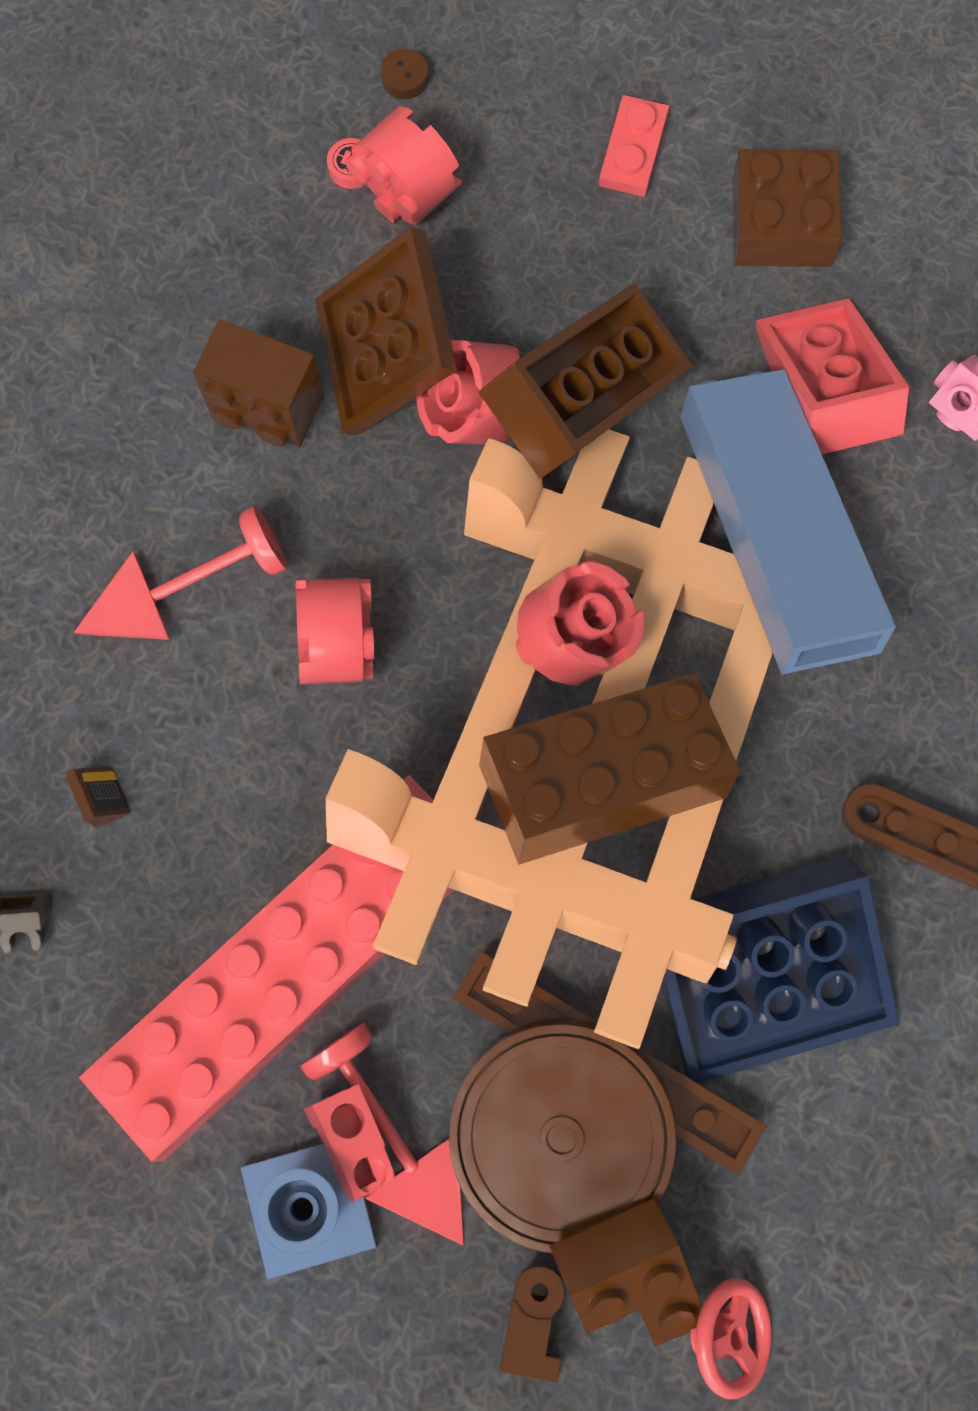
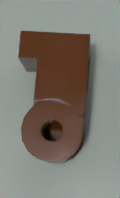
(534, 1302)

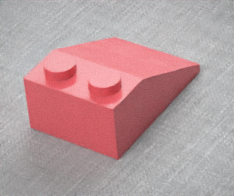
(837, 373)

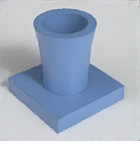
(332, 1231)

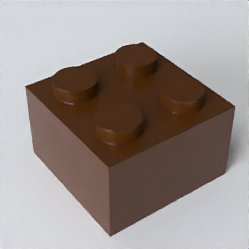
(786, 208)
(259, 384)

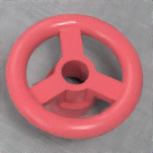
(726, 1336)

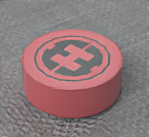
(336, 163)

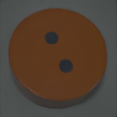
(404, 73)

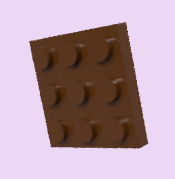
(385, 332)

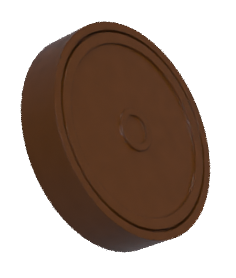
(560, 1132)

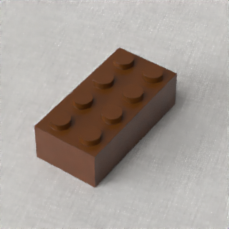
(585, 379)
(607, 767)

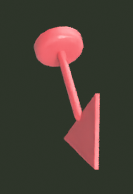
(129, 605)
(426, 1187)

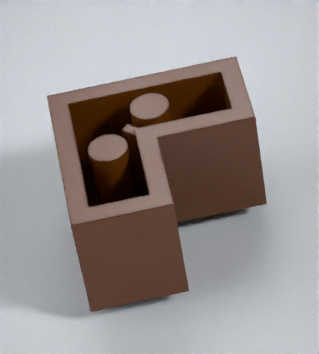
(629, 1268)

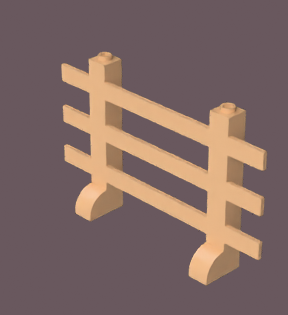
(448, 848)

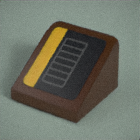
(98, 795)

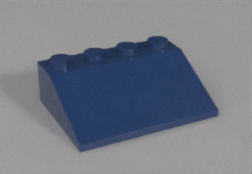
(798, 978)

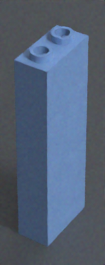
(785, 522)

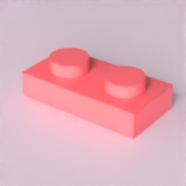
(633, 145)

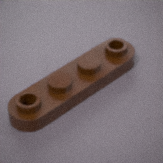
(915, 832)

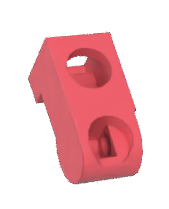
(352, 1142)

